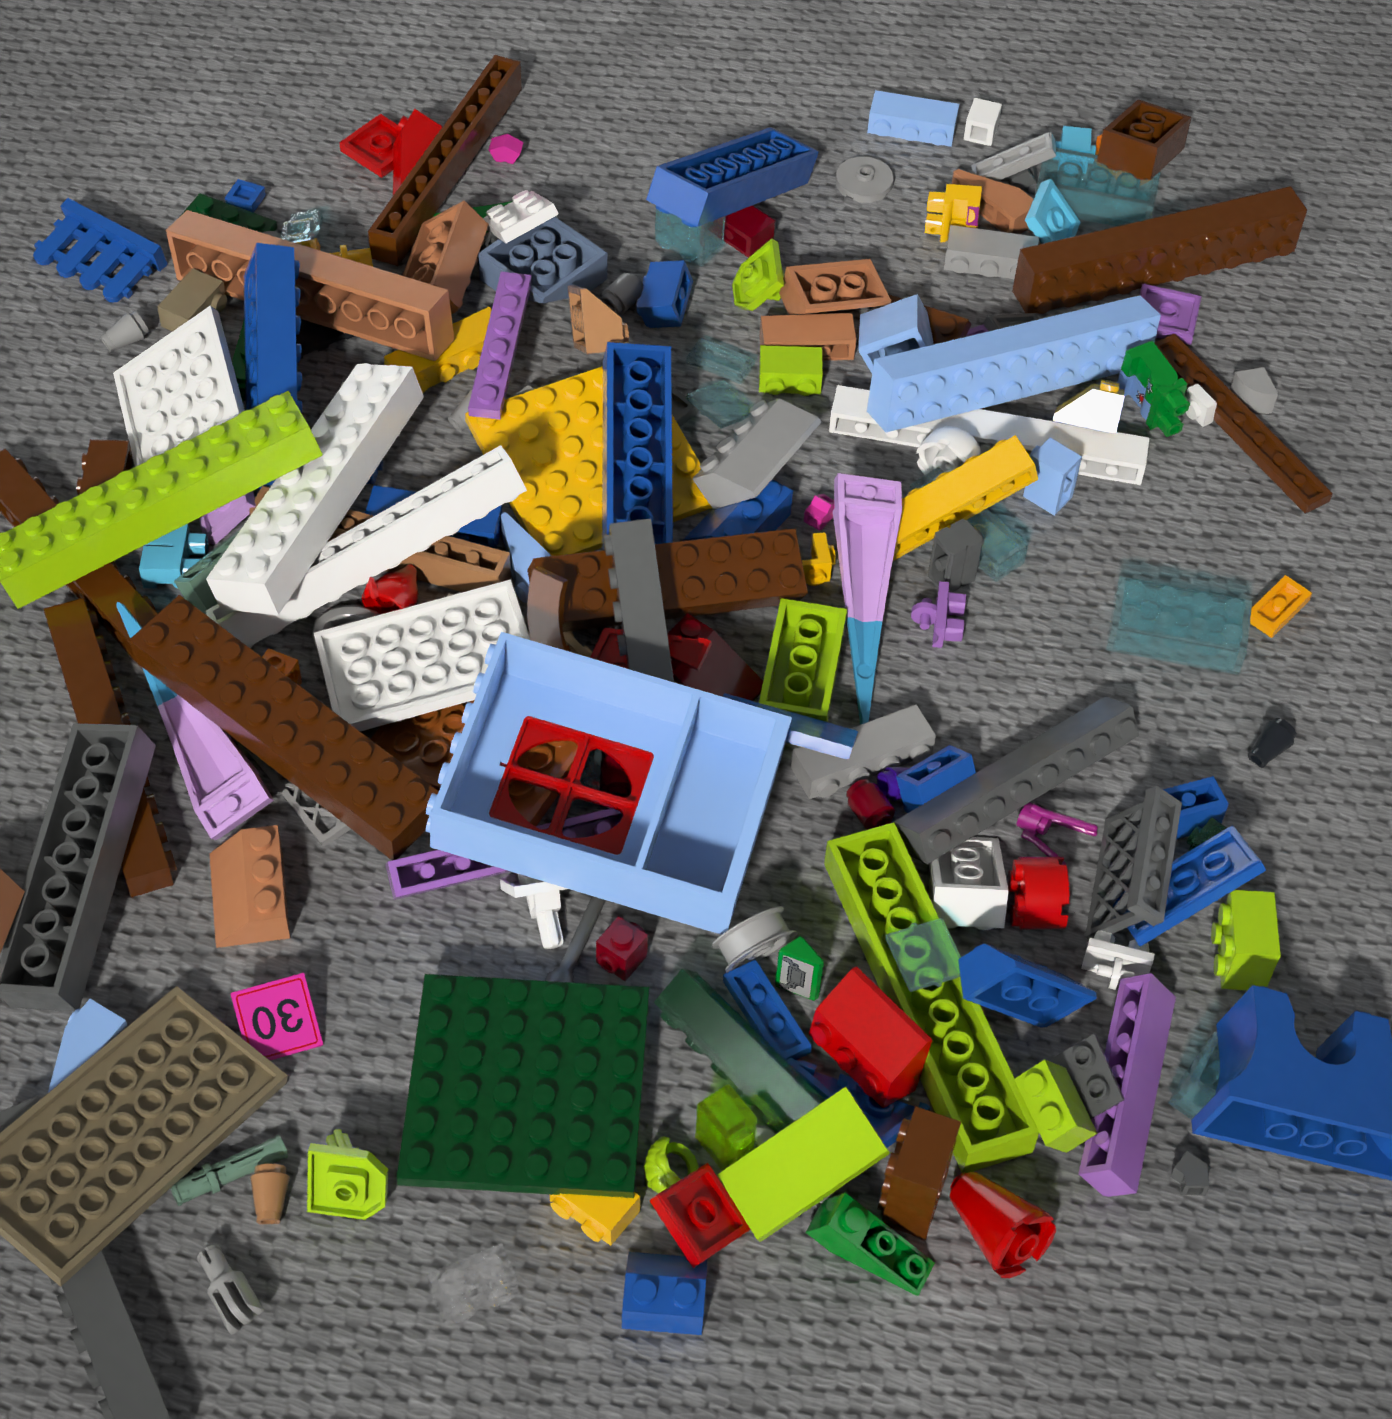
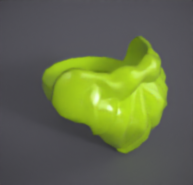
(657, 1168)

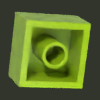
(1246, 939)

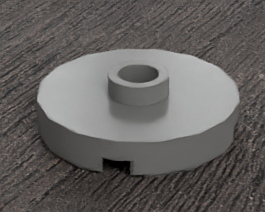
(864, 179)

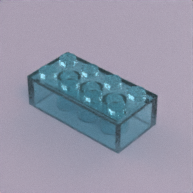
(1097, 191)
(1179, 625)

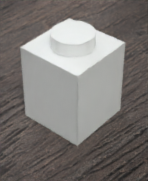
(982, 121)

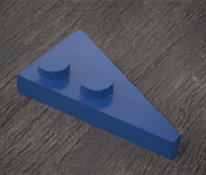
(884, 1120)

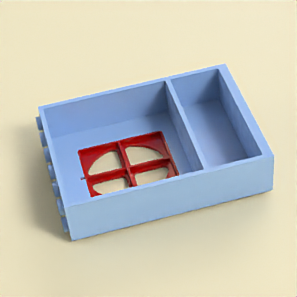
(693, 766)

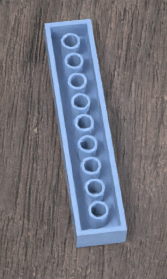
(1007, 363)

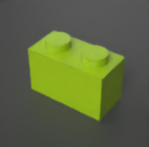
(790, 370)
(1055, 1106)

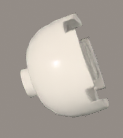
(946, 449)

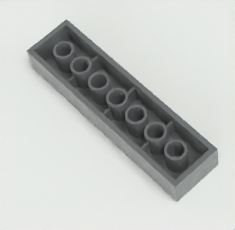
(75, 867)

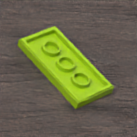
(803, 1164)

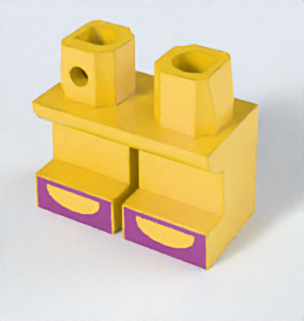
(959, 208)

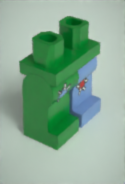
(1154, 388)

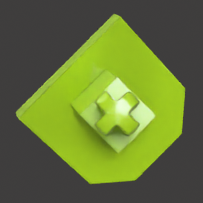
(759, 278)
(345, 1179)

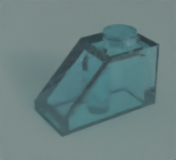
(1199, 1081)

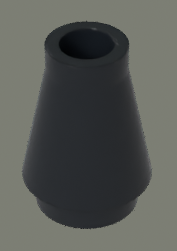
(1273, 740)

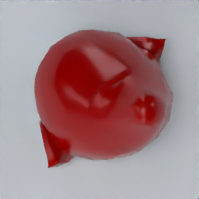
(392, 591)

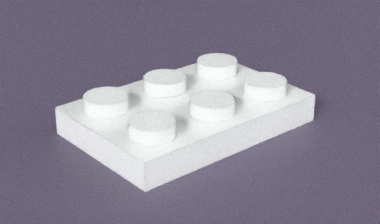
(519, 216)

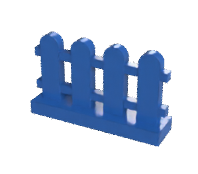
(99, 230)

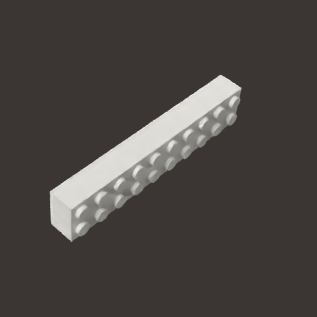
(310, 502)

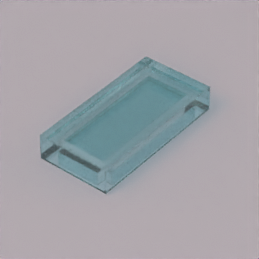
(720, 360)

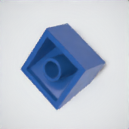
(663, 1294)

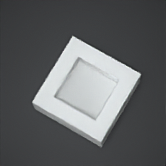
(1201, 406)

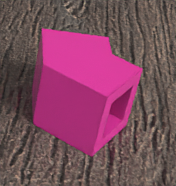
(505, 148)
(819, 511)

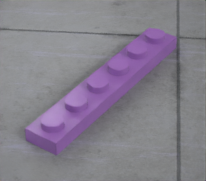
(500, 346)

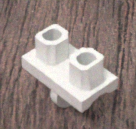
(1116, 960)

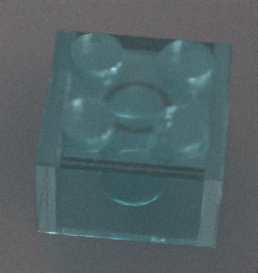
(692, 243)

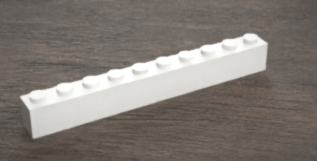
(1103, 453)
(387, 541)

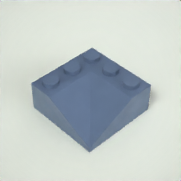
(553, 258)

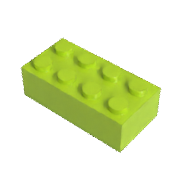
(804, 658)

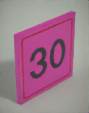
(278, 1017)

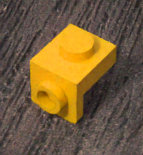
(823, 557)

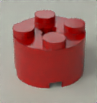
(1040, 893)

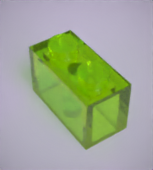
(725, 1126)

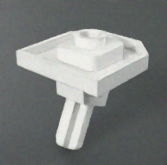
(543, 904)

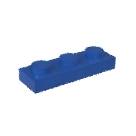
(766, 1010)

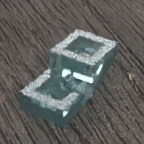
(302, 226)

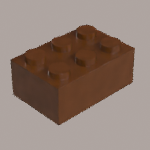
(1143, 139)
(917, 1171)

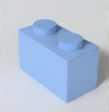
(1057, 476)

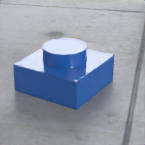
(245, 195)

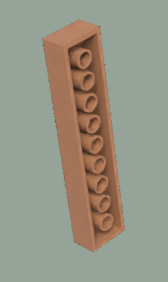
(332, 288)

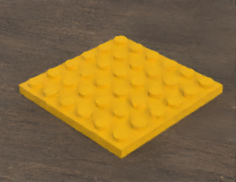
(558, 453)

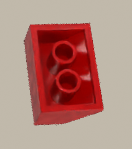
(871, 1038)

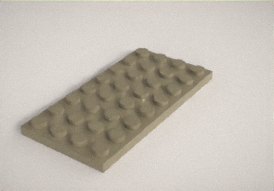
(125, 1131)

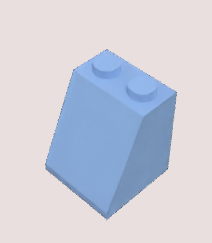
(894, 329)

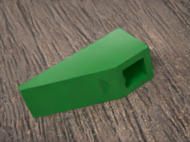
(866, 1241)

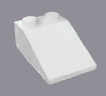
(970, 885)

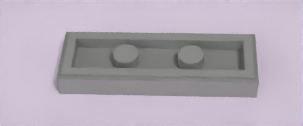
(1017, 158)

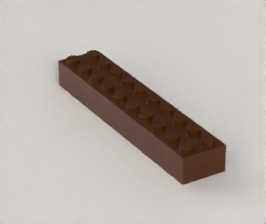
(1158, 250)
(285, 726)

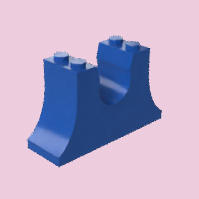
(1297, 1104)

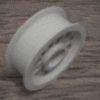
(754, 938)

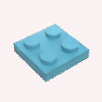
(1051, 215)

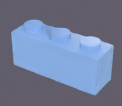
(913, 118)

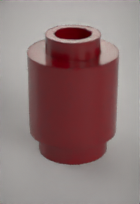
(614, 778)
(869, 804)

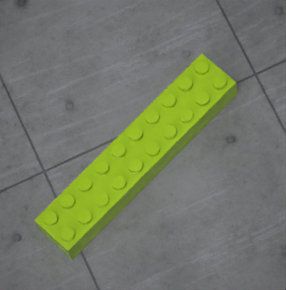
(154, 498)
(964, 1066)

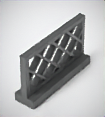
(1147, 871)

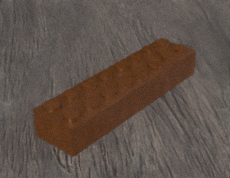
(693, 577)

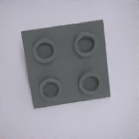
(1091, 1075)

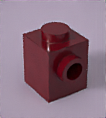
(622, 948)

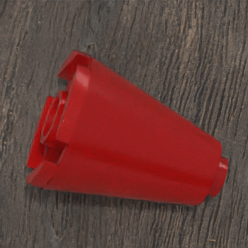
(1001, 1223)

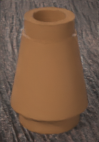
(269, 1192)

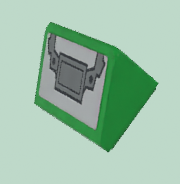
(799, 969)

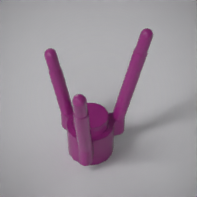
(1037, 820)

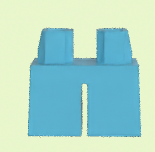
(169, 556)

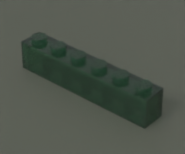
(736, 1050)

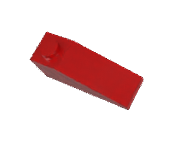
(411, 143)

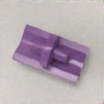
(948, 603)

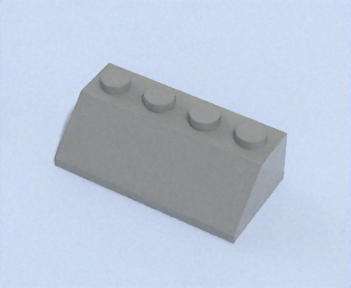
(754, 452)

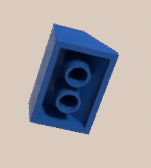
(749, 516)
(1020, 987)

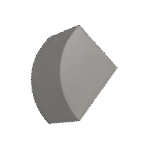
(1255, 390)

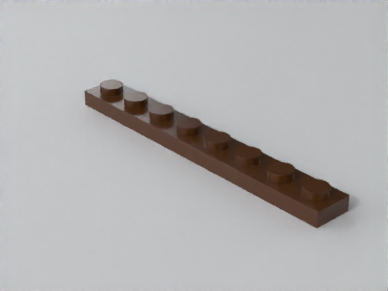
(1248, 429)

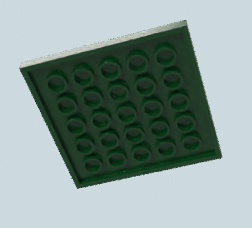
(525, 1087)

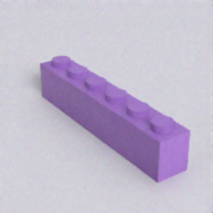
(1136, 1056)

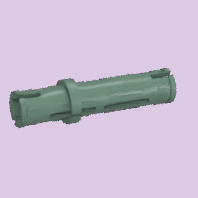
(230, 1169)

